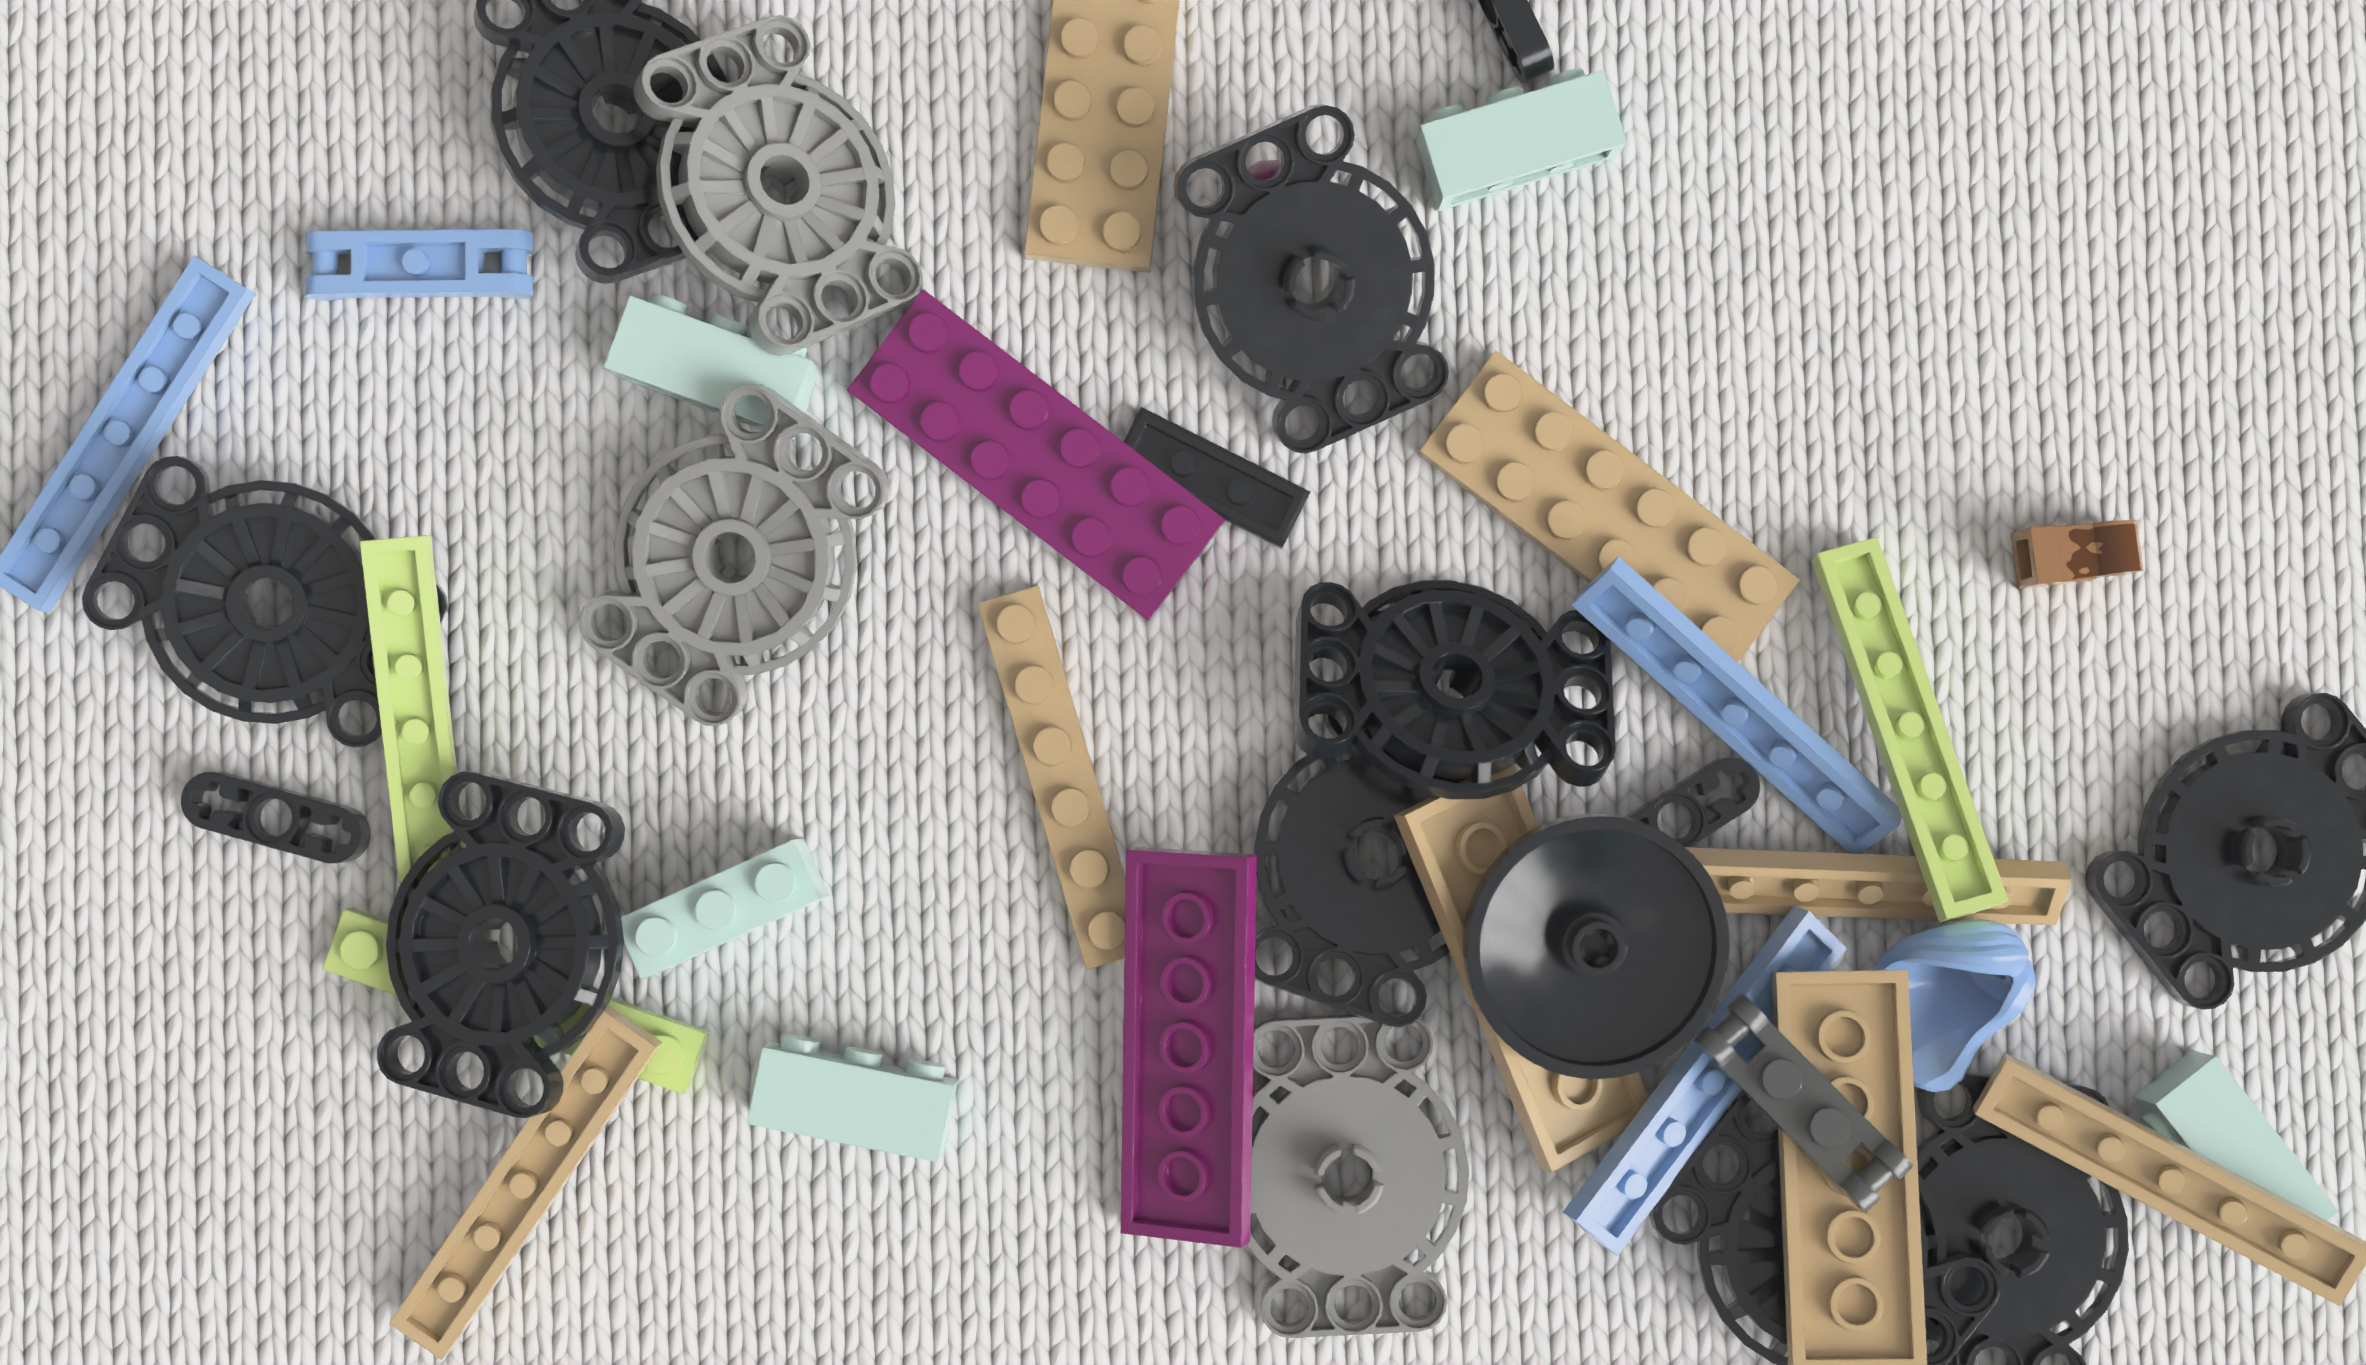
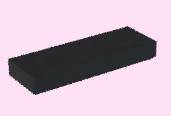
(1219, 478)

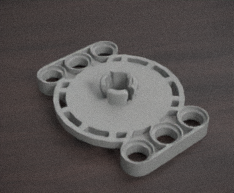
(788, 131)
(681, 567)
(1362, 1235)

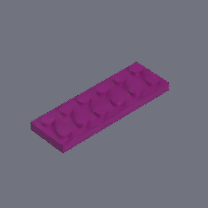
(1036, 455)
(1188, 1045)

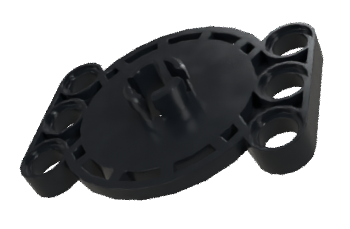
(569, 66)
(1257, 266)
(205, 605)
(1501, 665)
(2208, 843)
(1335, 904)
(461, 985)
(2063, 1239)
(1751, 1243)

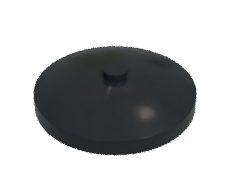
(1596, 946)

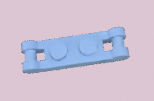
(418, 263)

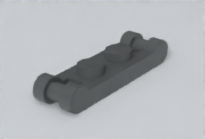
(1802, 1103)

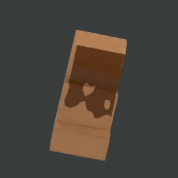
(2075, 553)

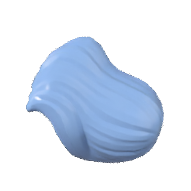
(1962, 990)

